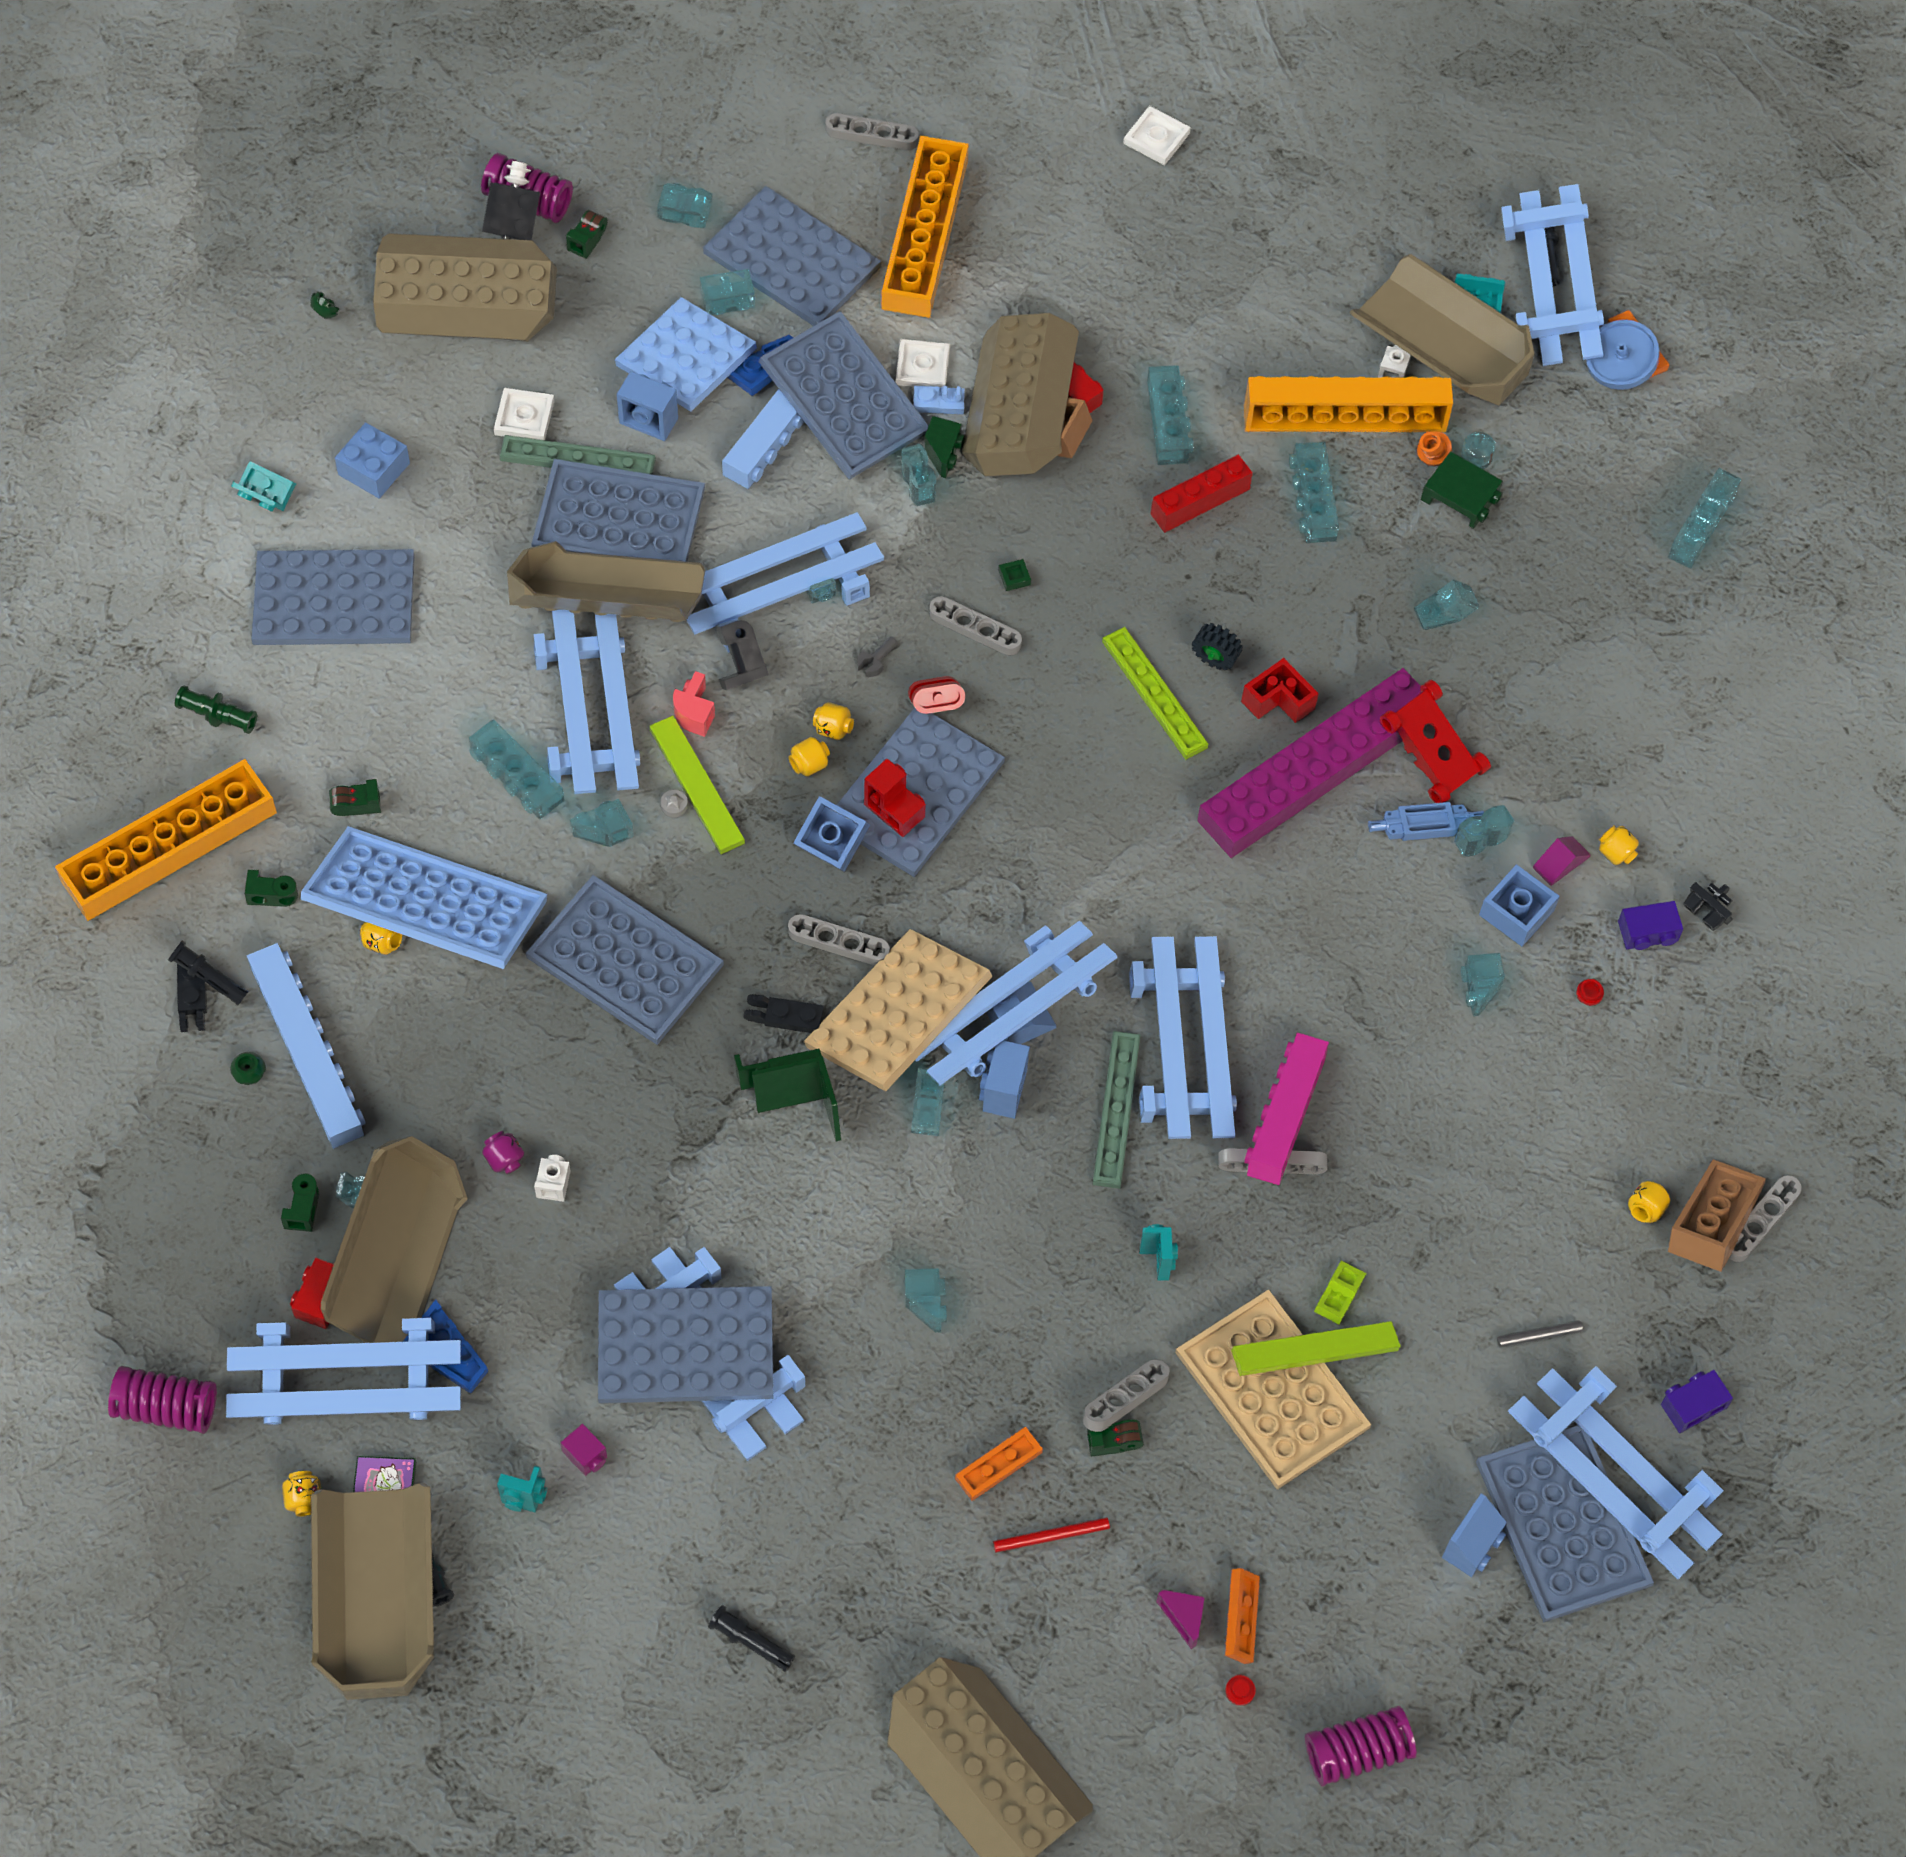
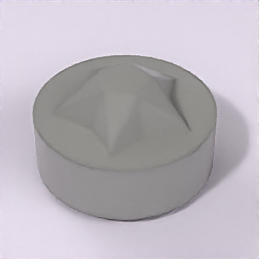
(674, 803)

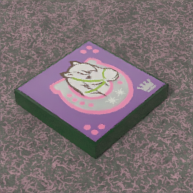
(383, 1473)

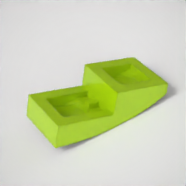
(1340, 1292)

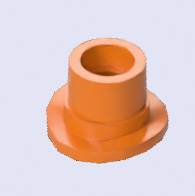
(1433, 448)

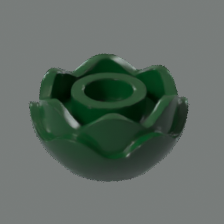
(323, 306)
(250, 1075)

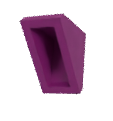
(1560, 859)
(1183, 1612)

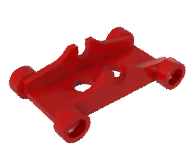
(1410, 722)

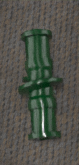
(215, 710)

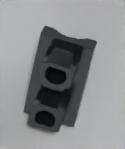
(1718, 913)

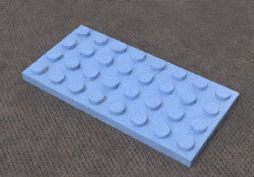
(424, 897)

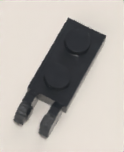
(191, 999)
(784, 1013)

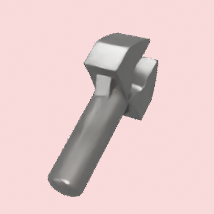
(876, 657)

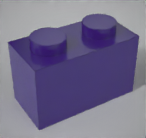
(1650, 925)
(1696, 1401)

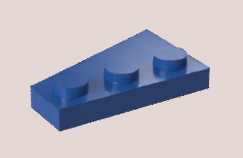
(750, 373)
(472, 1368)

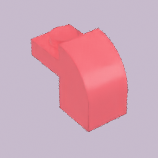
(690, 709)

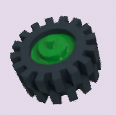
(1217, 646)

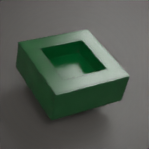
(1014, 575)

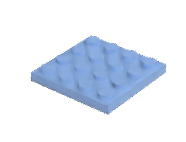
(687, 352)

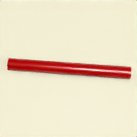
(1051, 1534)

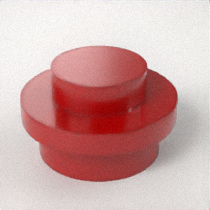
(1590, 992)
(1240, 1690)

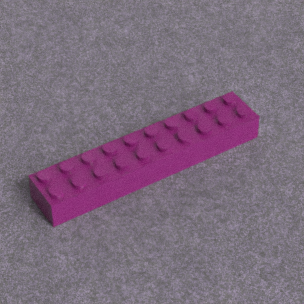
(1306, 768)

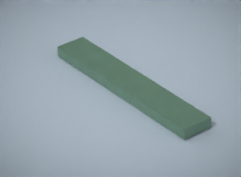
(543, 453)
(1116, 1110)

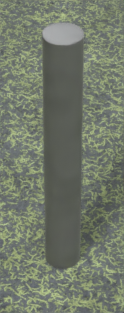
(1539, 1334)

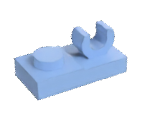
(939, 400)

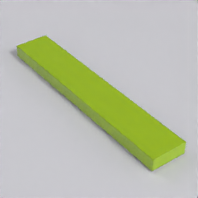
(1155, 693)
(697, 785)
(1315, 1348)

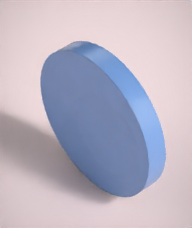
(1628, 355)

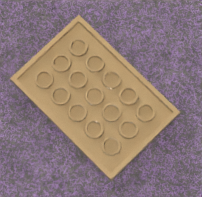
(898, 1009)
(1280, 1416)

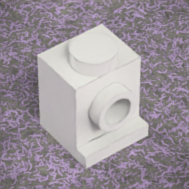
(1394, 361)
(552, 1186)

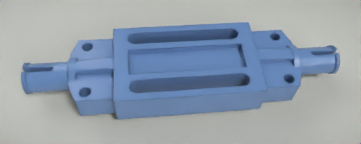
(1422, 821)

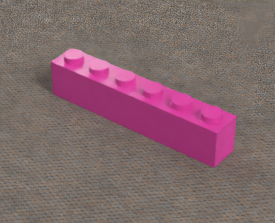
(1287, 1109)

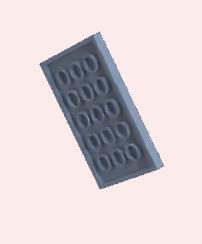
(792, 256)
(844, 395)
(618, 512)
(333, 597)
(940, 767)
(625, 959)
(685, 1344)
(1559, 1532)

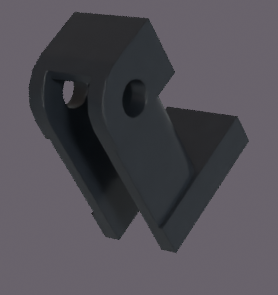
(744, 653)

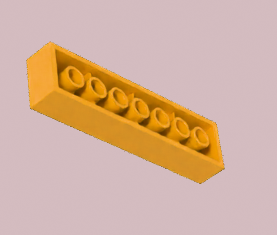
(924, 227)
(1347, 404)
(166, 839)

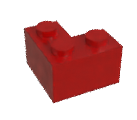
(1280, 687)
(890, 799)

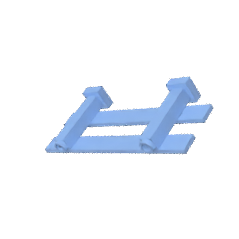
(1548, 324)
(839, 566)
(568, 650)
(1043, 952)
(1166, 982)
(275, 1357)
(729, 1415)
(1680, 1509)

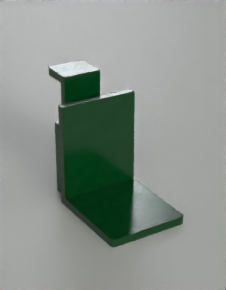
(790, 1082)

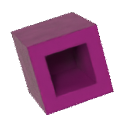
(584, 1450)

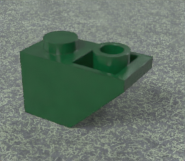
(941, 443)

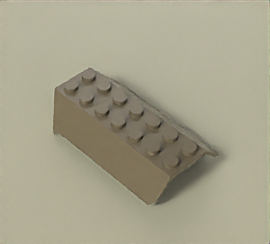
(463, 287)
(1450, 330)
(1020, 394)
(604, 583)
(393, 1241)
(372, 1589)
(982, 1762)

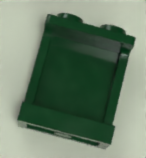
(1463, 488)

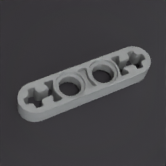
(871, 135)
(973, 629)
(836, 944)
(1299, 1162)
(1764, 1219)
(1126, 1395)

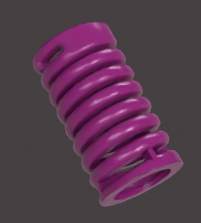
(554, 194)
(165, 1395)
(1366, 1752)

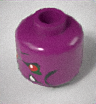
(503, 1152)

